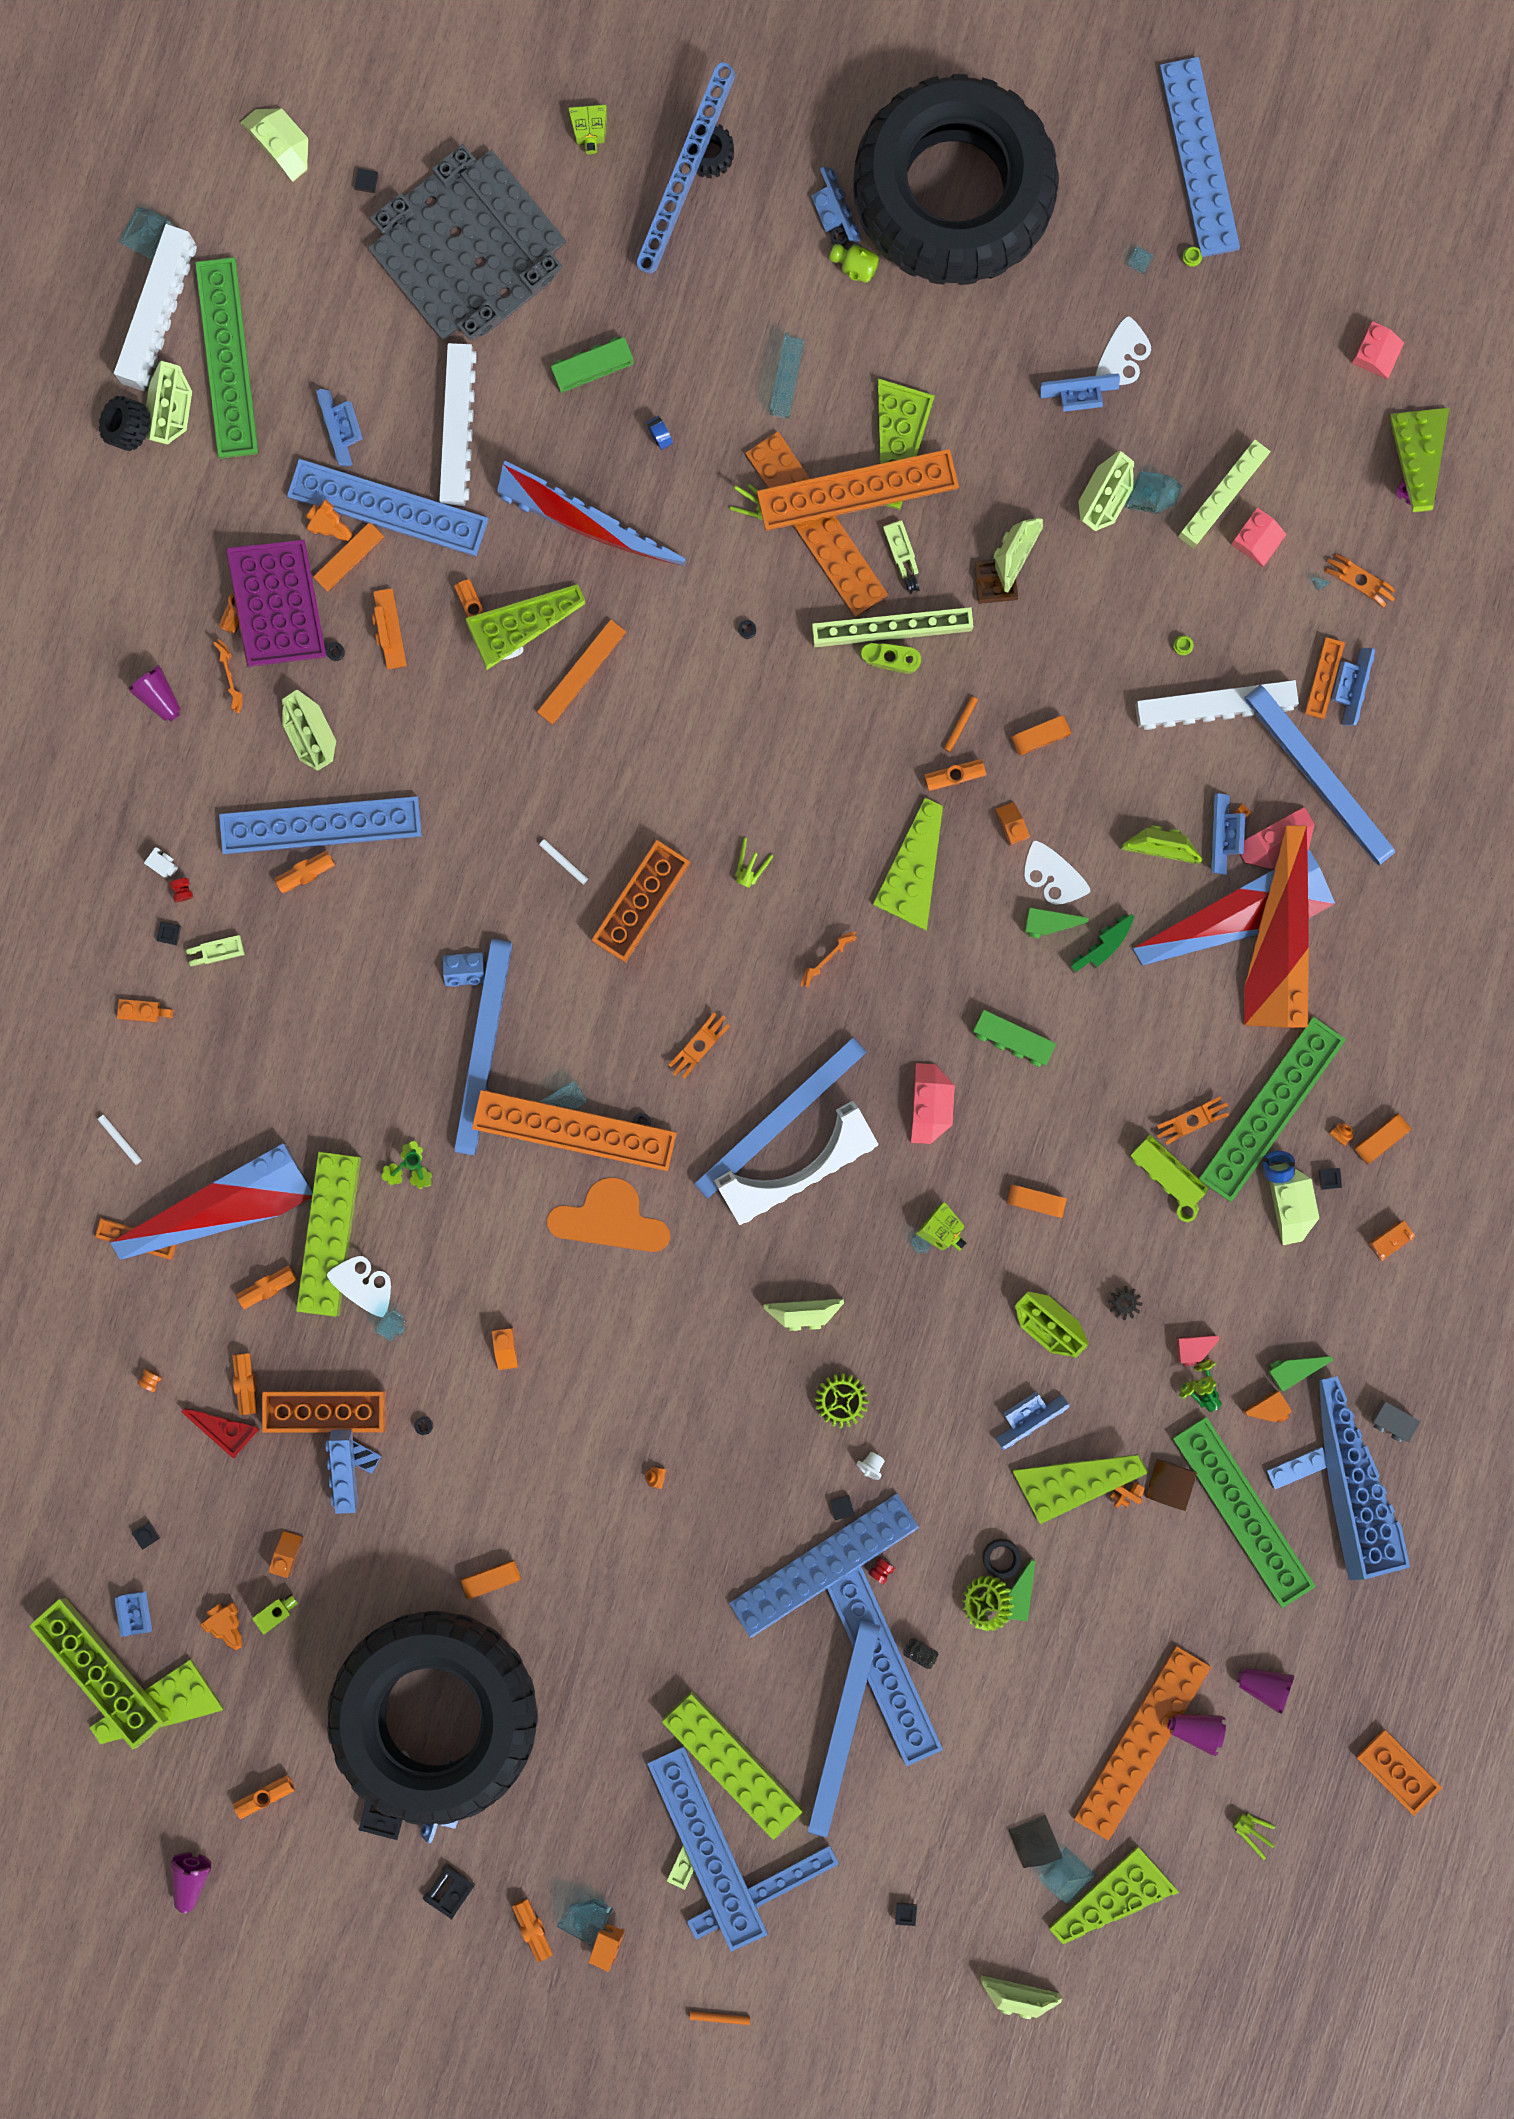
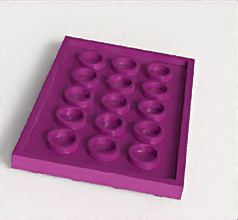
(275, 603)

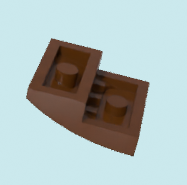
(989, 584)
(1171, 1484)

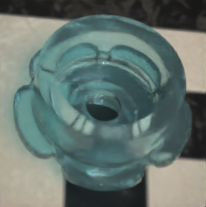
(917, 1248)

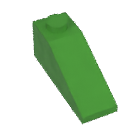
(1047, 922)
(1291, 1371)
(1021, 1591)

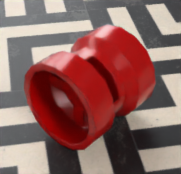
(181, 890)
(881, 1570)

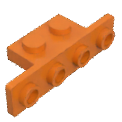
(389, 628)

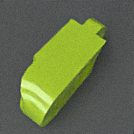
(874, 655)

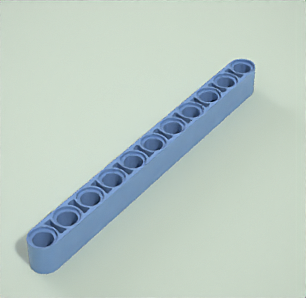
(685, 158)
(1319, 775)
(483, 1042)
(782, 1115)
(844, 1729)

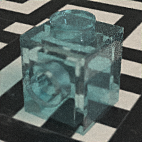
(391, 1325)

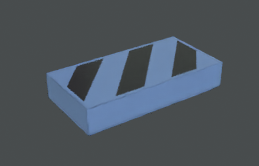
(365, 1457)

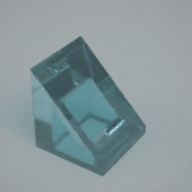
(1320, 583)

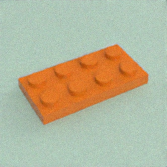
(1399, 1772)

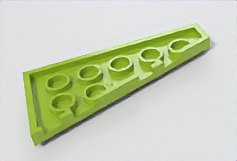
(901, 422)
(1420, 446)
(513, 626)
(1065, 1486)
(178, 1695)

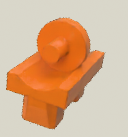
(1134, 1494)

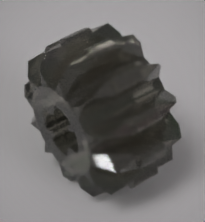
(1128, 1296)
(920, 1653)

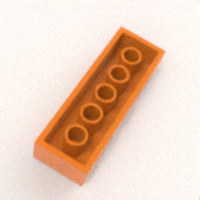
(641, 901)
(323, 1411)

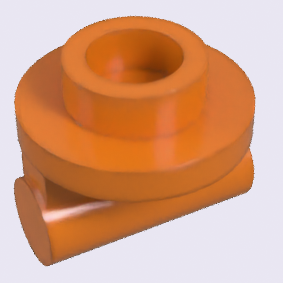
(1342, 1133)
(655, 1477)

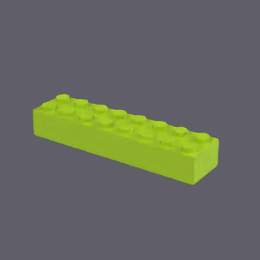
(328, 1232)
(99, 1673)
(732, 1765)

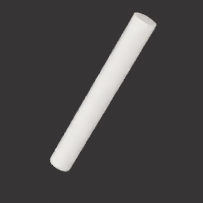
(563, 861)
(119, 1139)

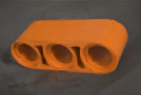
(1041, 735)
(1382, 1138)
(1036, 1201)
(490, 1579)

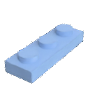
(1297, 1468)

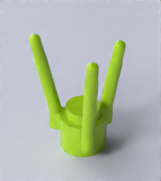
(758, 515)
(745, 876)
(1244, 1825)

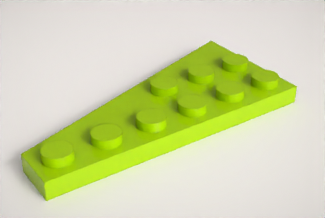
(910, 880)
(1121, 1892)

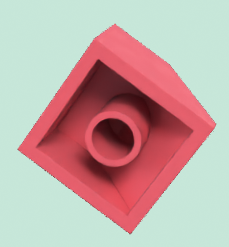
(1378, 350)
(1259, 537)

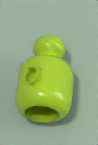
(856, 262)

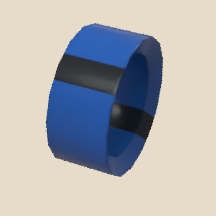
(659, 432)
(1279, 1176)

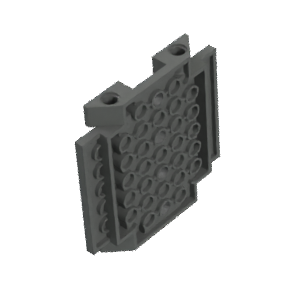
(495, 224)

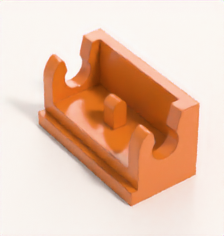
(1391, 1239)
(606, 1947)

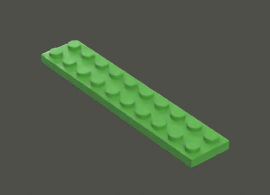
(227, 358)
(1271, 1109)
(1244, 1512)

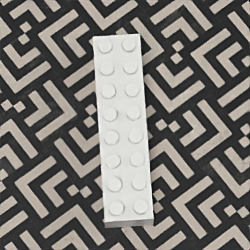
(155, 308)

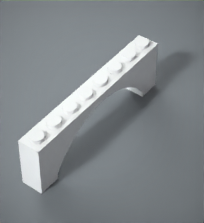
(752, 1197)

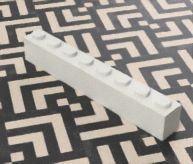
(456, 424)
(1209, 705)

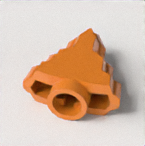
(327, 522)
(224, 1624)

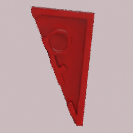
(226, 1433)

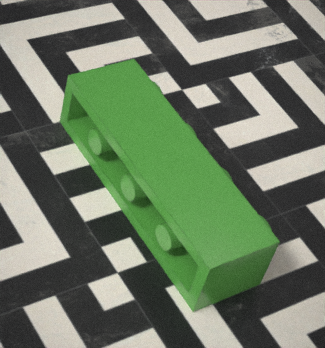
(592, 364)
(1014, 1038)

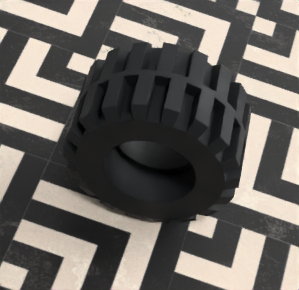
(724, 159)
(124, 423)

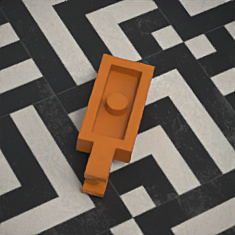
(141, 1011)

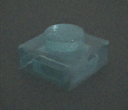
(1140, 260)

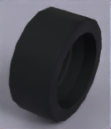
(1001, 1573)

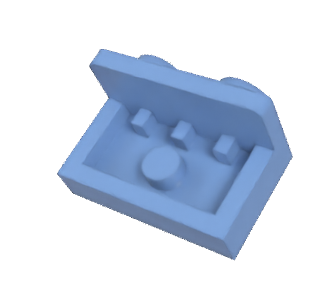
(463, 969)
(133, 1613)

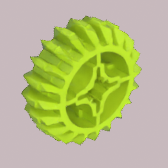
(851, 1415)
(995, 1597)

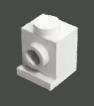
(161, 863)

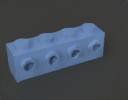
(343, 1471)

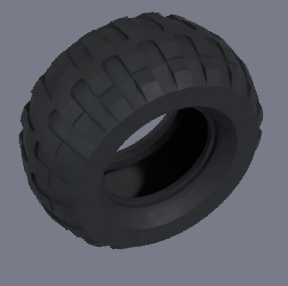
(968, 113)
(361, 1736)

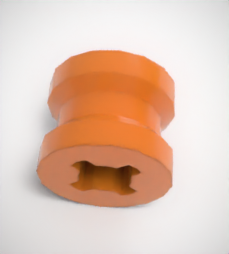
(149, 1380)

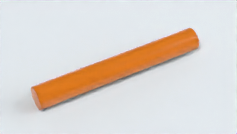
(960, 724)
(722, 2018)

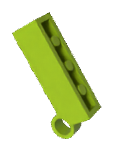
(1170, 1174)

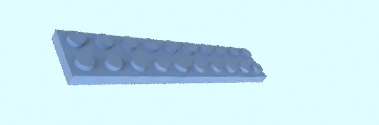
(1199, 157)
(388, 507)
(320, 825)
(824, 1565)
(887, 1672)
(707, 1848)

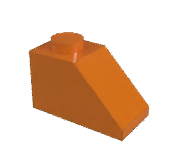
(1012, 824)
(505, 1348)
(1270, 1408)
(285, 1554)

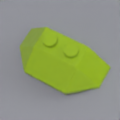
(1163, 844)
(1051, 1325)

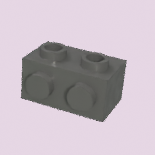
(1394, 1421)

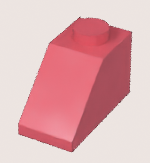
(1194, 1348)

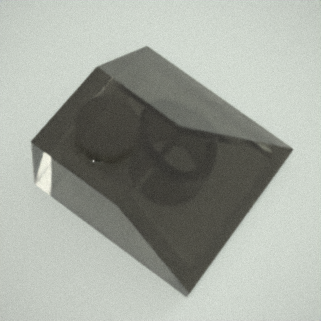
(1035, 1842)

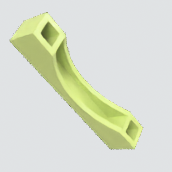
(1224, 494)

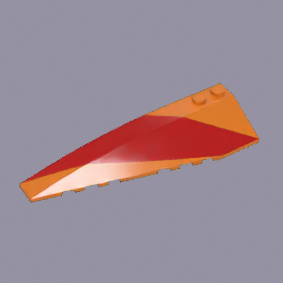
(1280, 961)

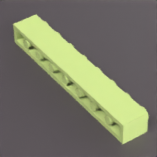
(892, 627)

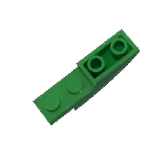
(1110, 939)

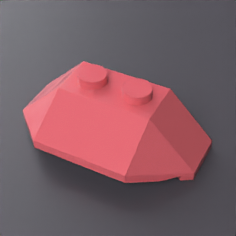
(1264, 846)
(931, 1103)

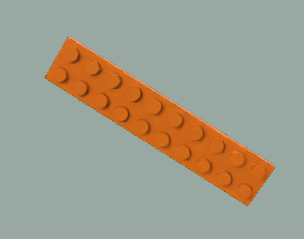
(857, 490)
(823, 537)
(574, 1130)
(1141, 1743)

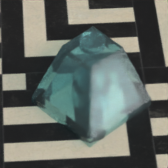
(144, 232)
(1154, 493)
(1066, 1876)
(585, 1920)

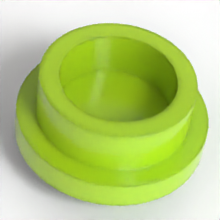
(1192, 256)
(1183, 645)

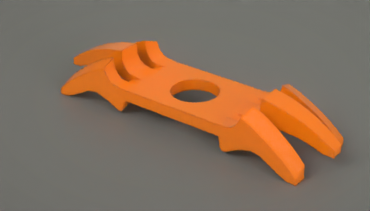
(1372, 583)
(225, 655)
(842, 940)
(704, 1034)
(1203, 1115)

